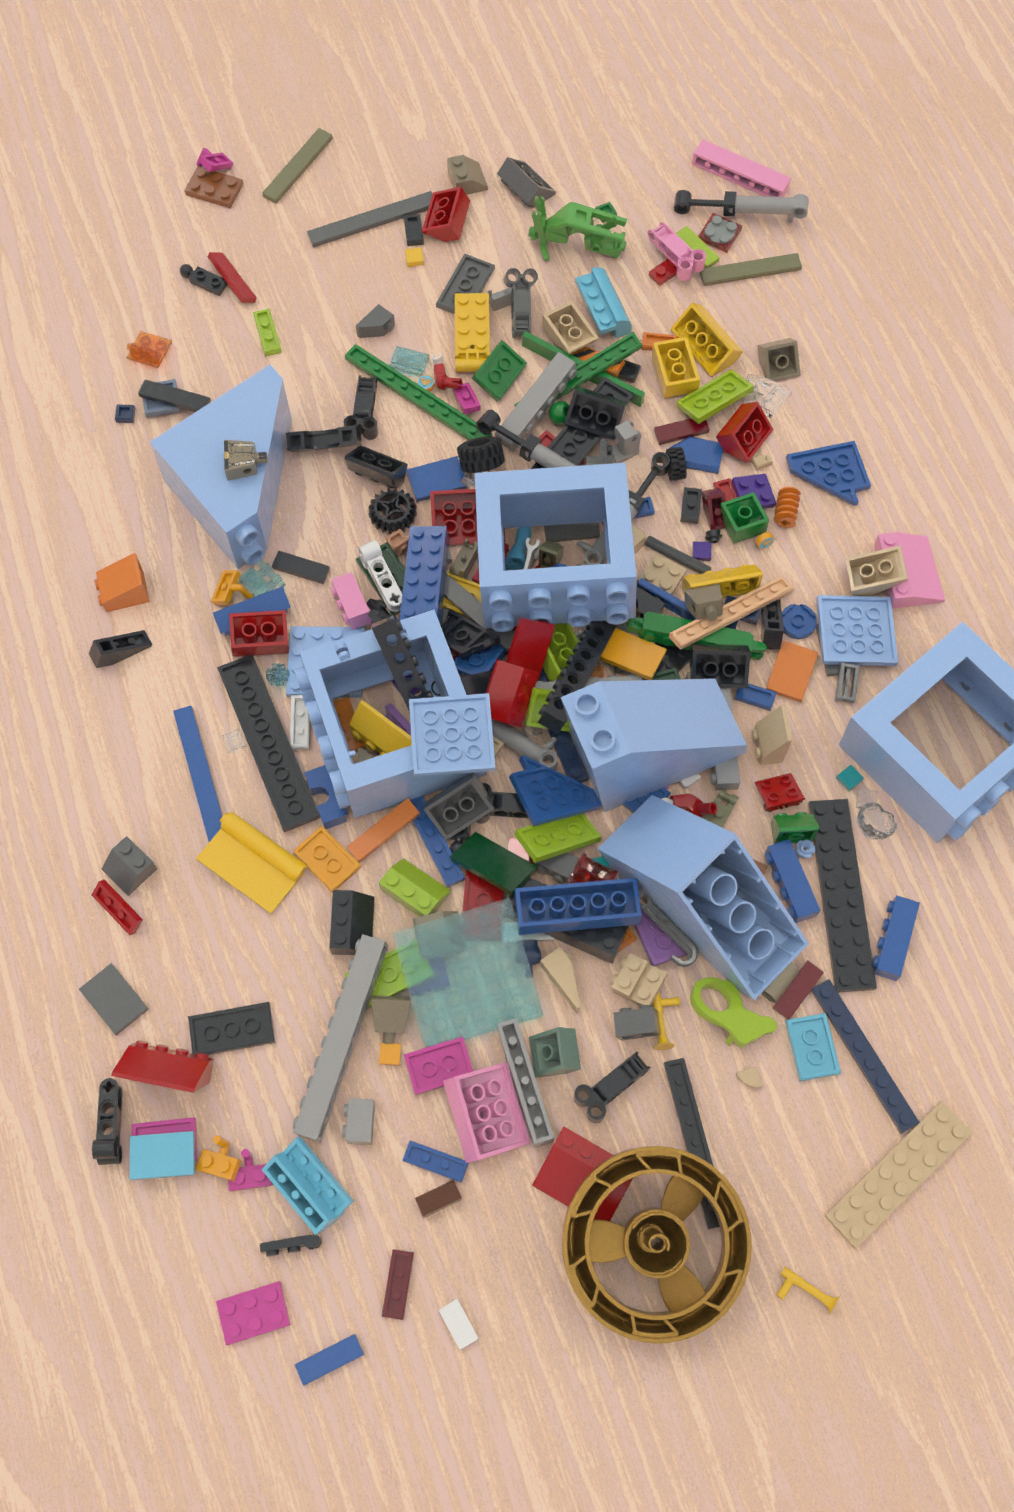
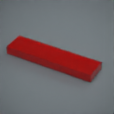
(232, 277)

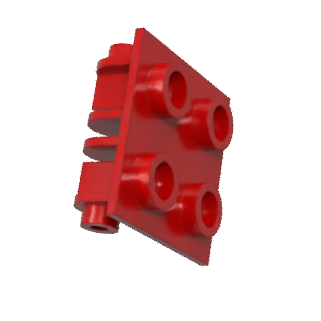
(779, 792)

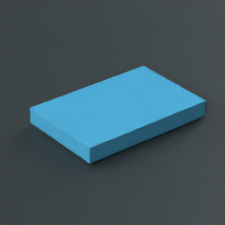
(812, 1047)
(162, 1155)

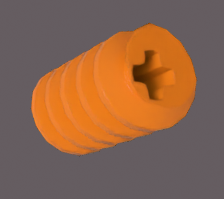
(787, 507)

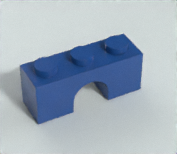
(329, 812)

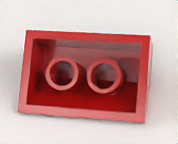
(446, 214)
(745, 431)
(258, 633)
(510, 692)

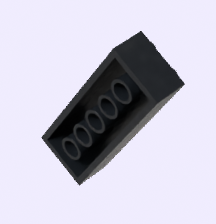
(598, 941)

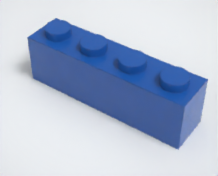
(270, 601)
(792, 881)
(896, 938)

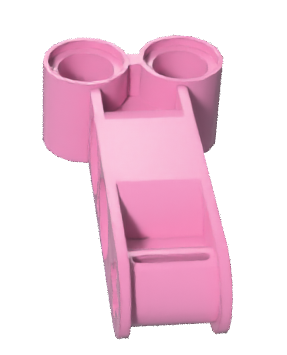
(677, 251)

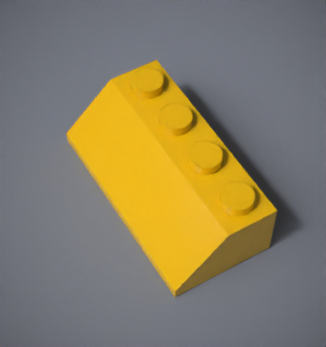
(707, 339)
(731, 580)
(377, 730)

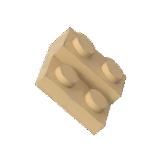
(638, 980)

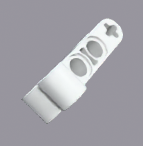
(371, 559)

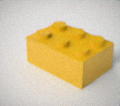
(675, 367)

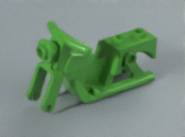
(577, 219)

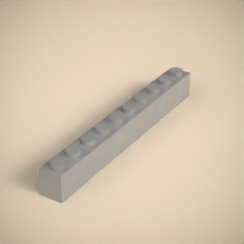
(340, 1038)

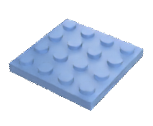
(856, 630)
(308, 637)
(451, 735)

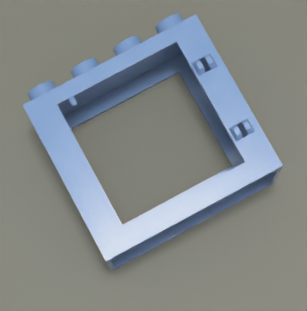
(556, 593)
(359, 664)
(903, 769)

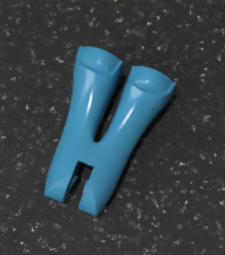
(517, 555)

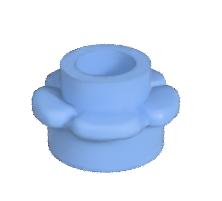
(805, 853)

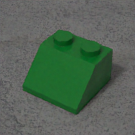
(744, 517)
(794, 827)

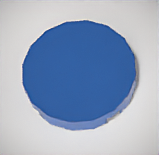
(798, 621)

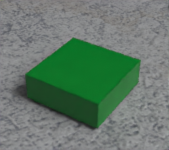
(607, 207)

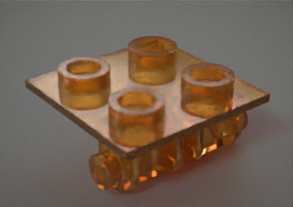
(148, 349)

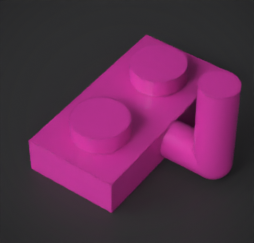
(213, 162)
(249, 1176)

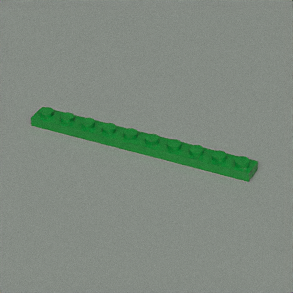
(413, 392)

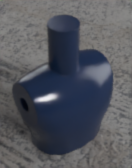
(532, 952)

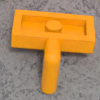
(226, 586)
(219, 1163)

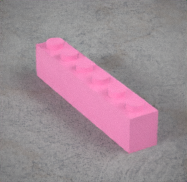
(740, 170)

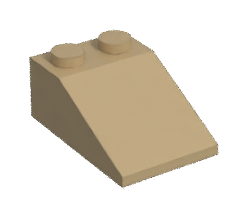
(568, 328)
(876, 571)
(772, 737)

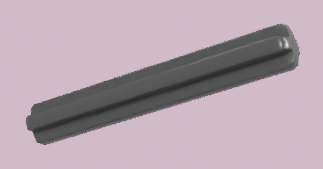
(677, 555)

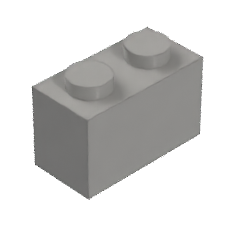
(359, 1121)

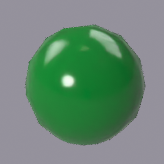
(558, 412)

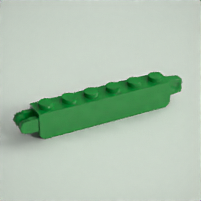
(657, 627)

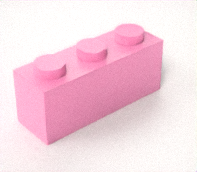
(350, 601)

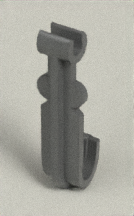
(672, 931)

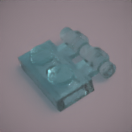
(254, 580)

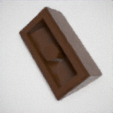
(438, 1198)

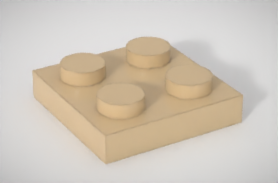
(663, 573)

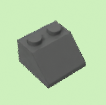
(128, 865)

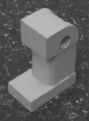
(628, 442)

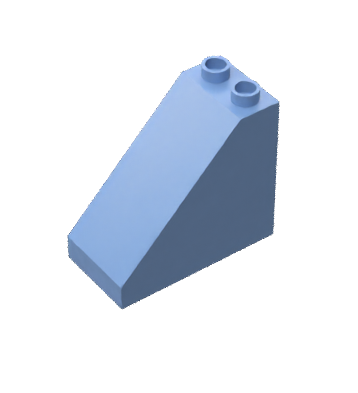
(191, 462)
(649, 734)
(698, 881)

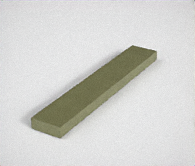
(297, 165)
(751, 269)

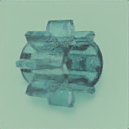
(277, 674)

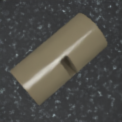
(781, 983)

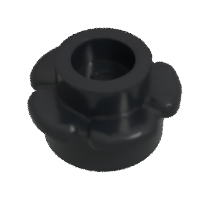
(713, 536)

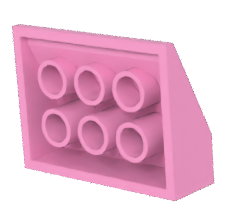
(923, 580)
(486, 1112)

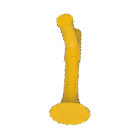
(663, 1042)
(793, 1278)

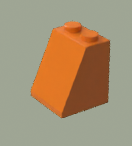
(122, 584)

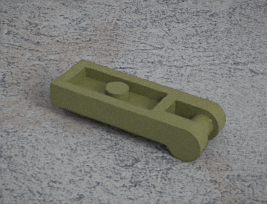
(723, 811)

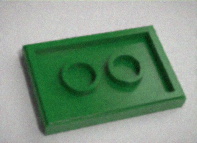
(499, 370)

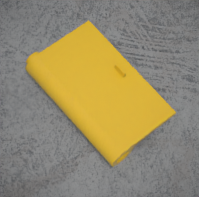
(251, 862)

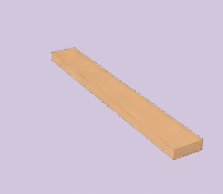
(732, 612)

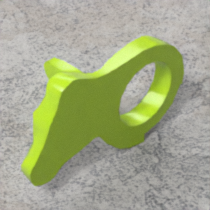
(741, 1024)

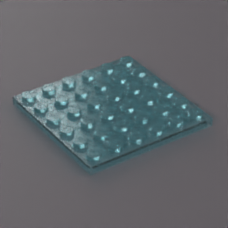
(467, 973)

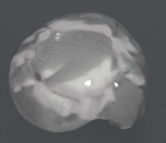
(876, 822)

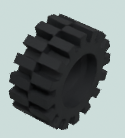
(677, 464)

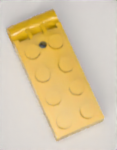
(471, 331)

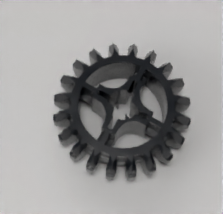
(395, 516)

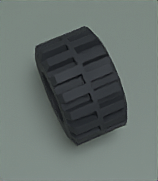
(480, 454)

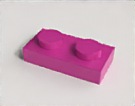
(467, 399)

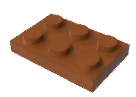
(214, 187)

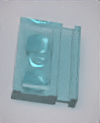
(409, 361)

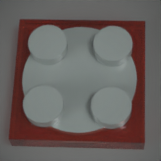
(720, 232)

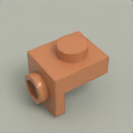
(398, 542)

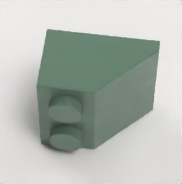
(555, 1052)

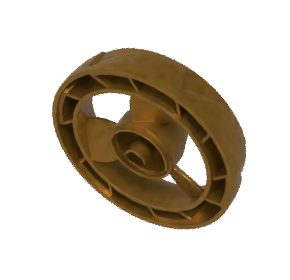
(603, 1241)

